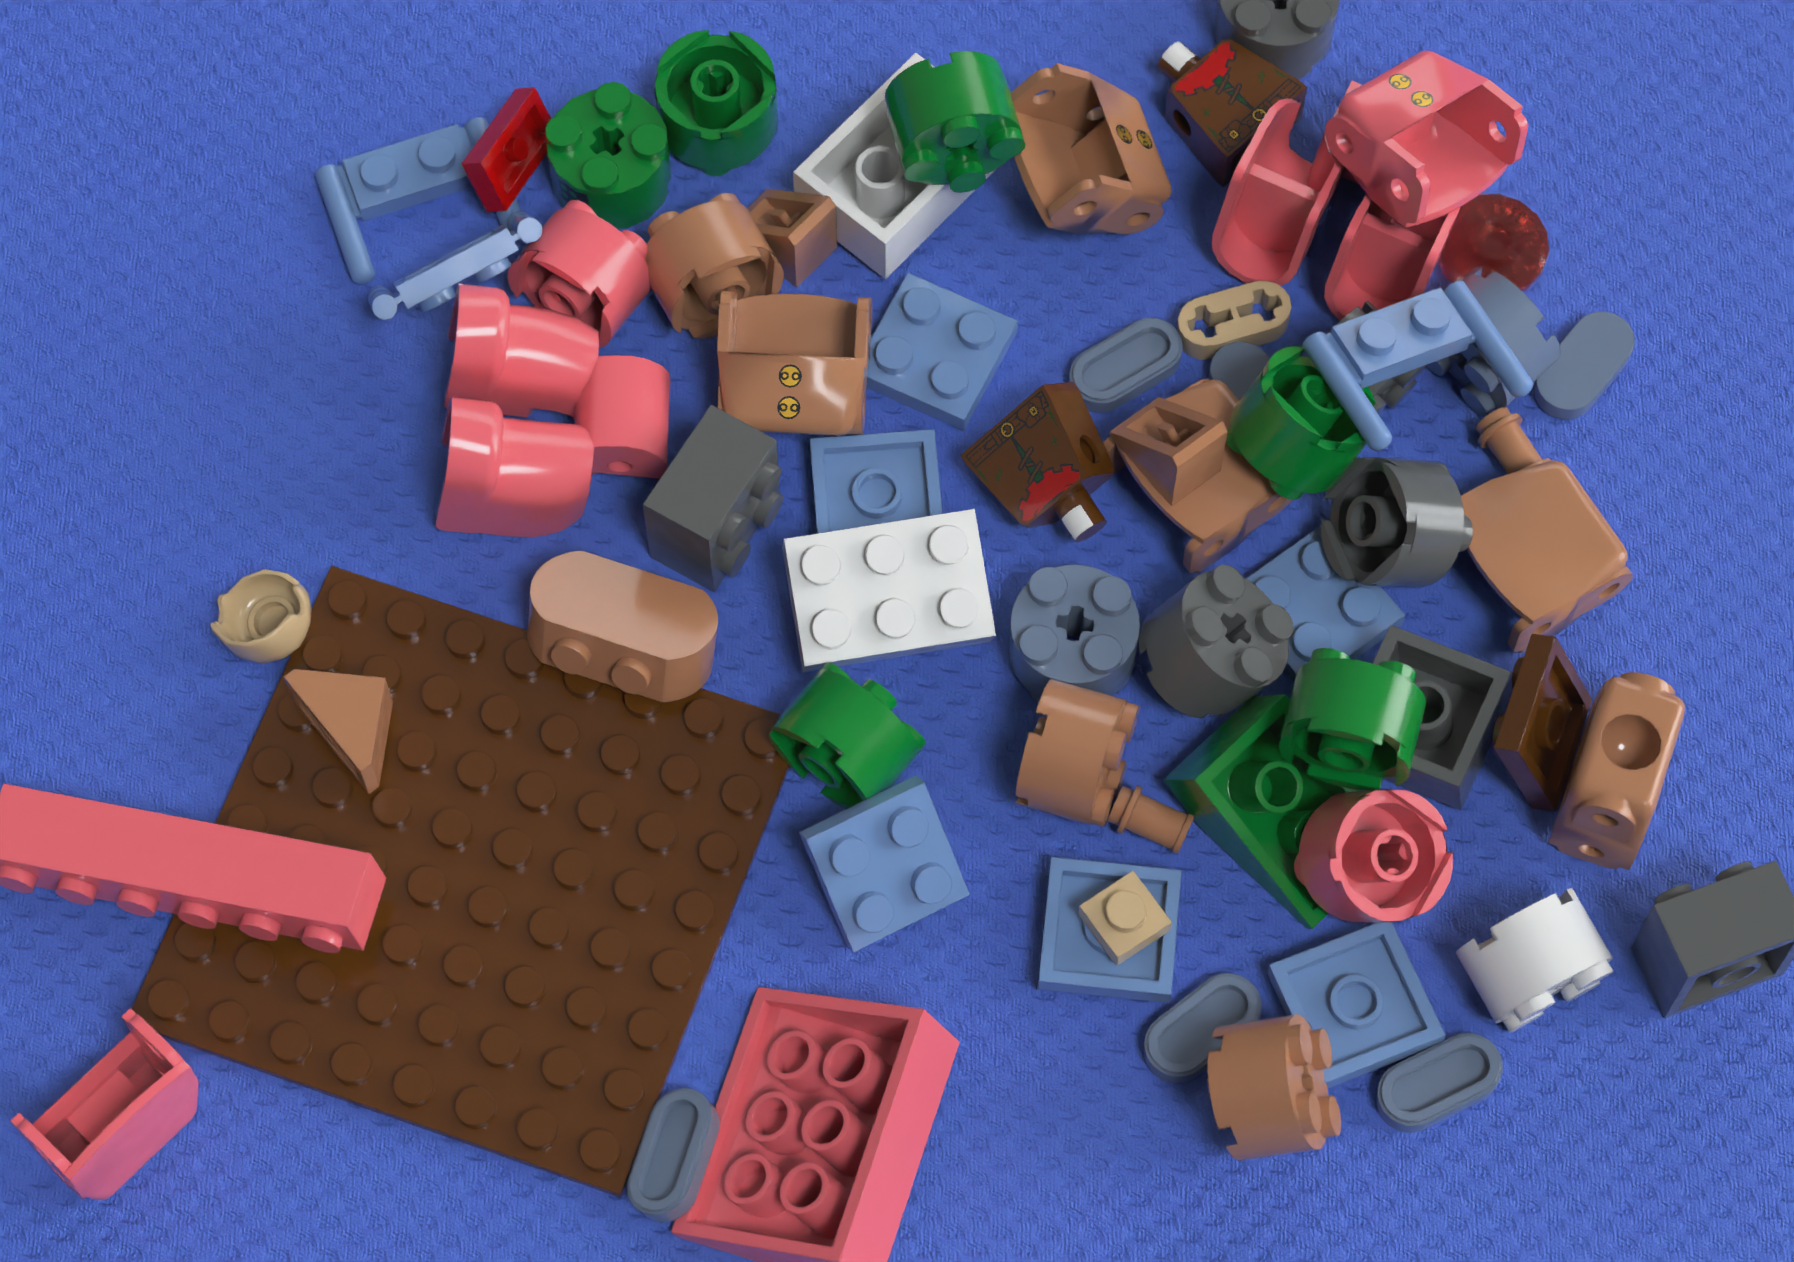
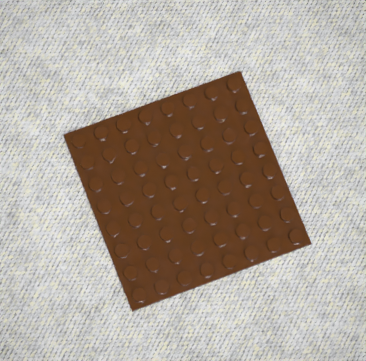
(542, 898)

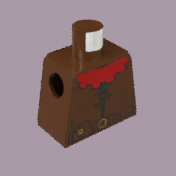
(1222, 101)
(1046, 461)

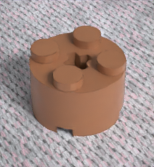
(706, 253)
(1076, 753)
(1273, 1087)

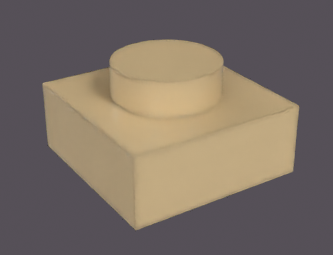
(1124, 918)

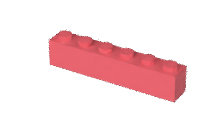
(188, 869)

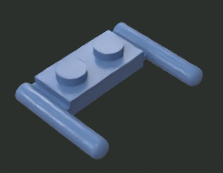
(395, 180)
(433, 282)
(1403, 340)

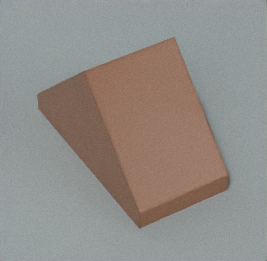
(797, 228)
(1173, 446)
(349, 715)

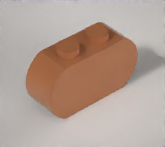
(622, 626)

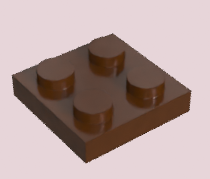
(1542, 722)

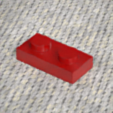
(509, 150)

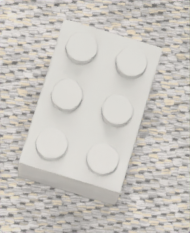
(877, 208)
(888, 590)

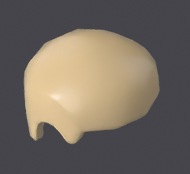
(263, 616)

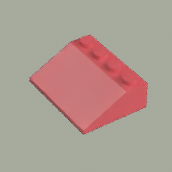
(820, 1129)

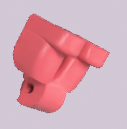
(1276, 210)
(538, 474)

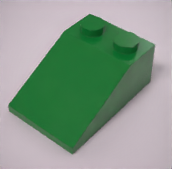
(1255, 799)

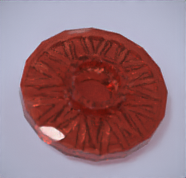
(1498, 237)

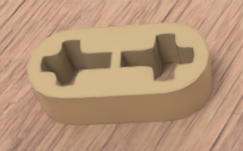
(1233, 318)

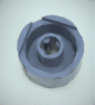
(1516, 321)
(1078, 604)

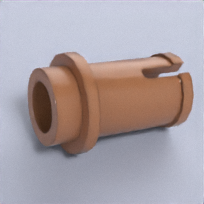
(1507, 440)
(1150, 818)

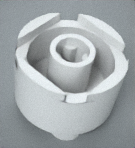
(1535, 956)

